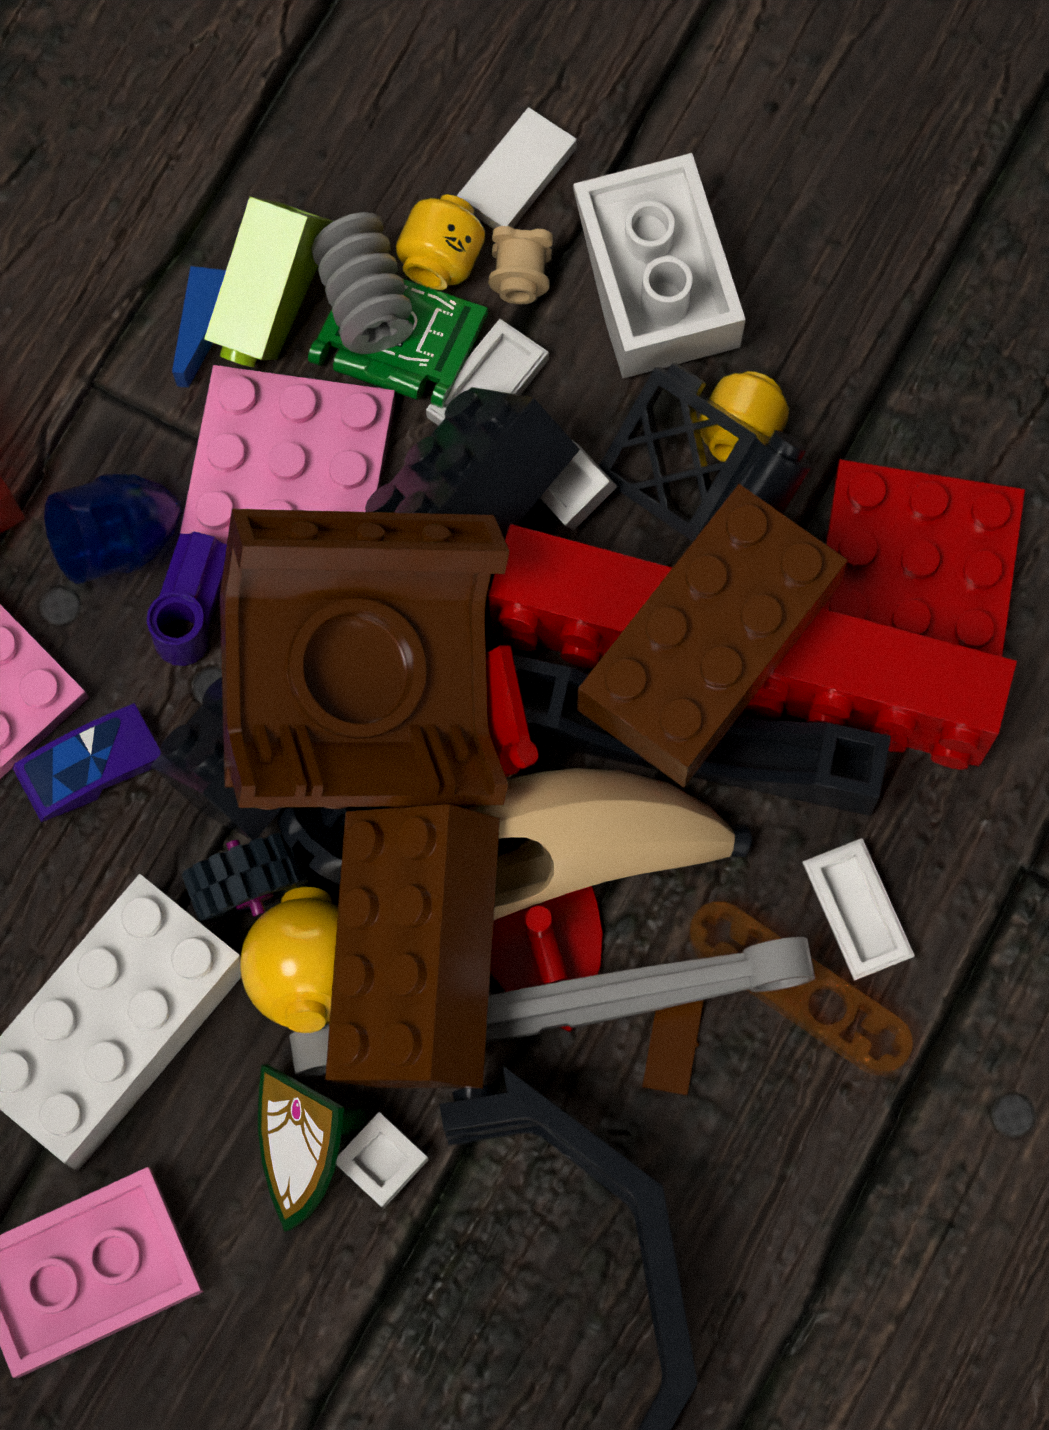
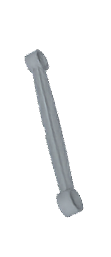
(615, 995)

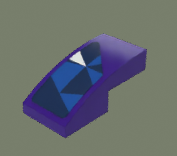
(86, 761)

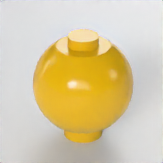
(291, 960)

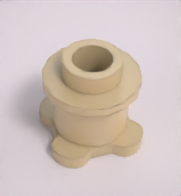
(520, 263)

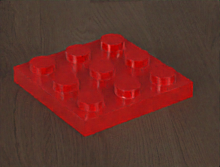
(925, 552)

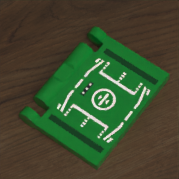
(435, 351)

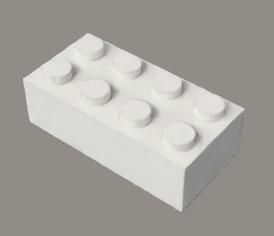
(111, 1021)

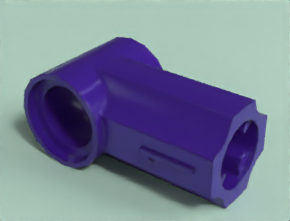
(190, 595)

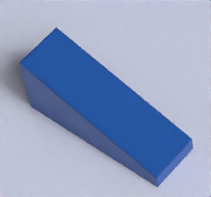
(198, 307)

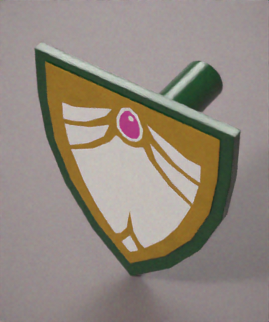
(299, 1142)

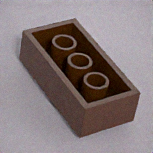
(711, 635)
(413, 948)

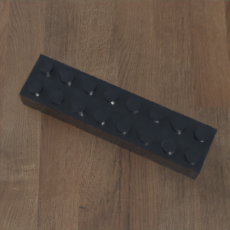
(483, 459)

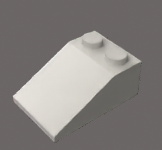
(659, 265)

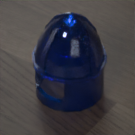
(109, 525)

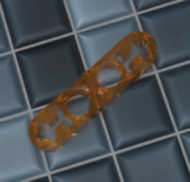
(794, 1001)

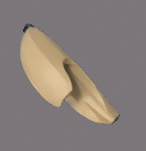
(600, 829)

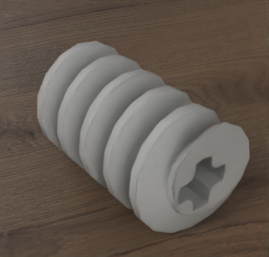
(362, 283)

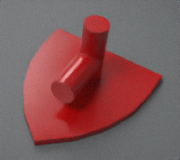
(548, 942)

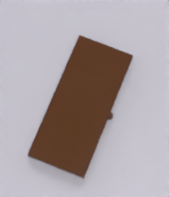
(673, 1048)

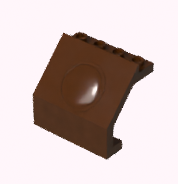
(358, 659)

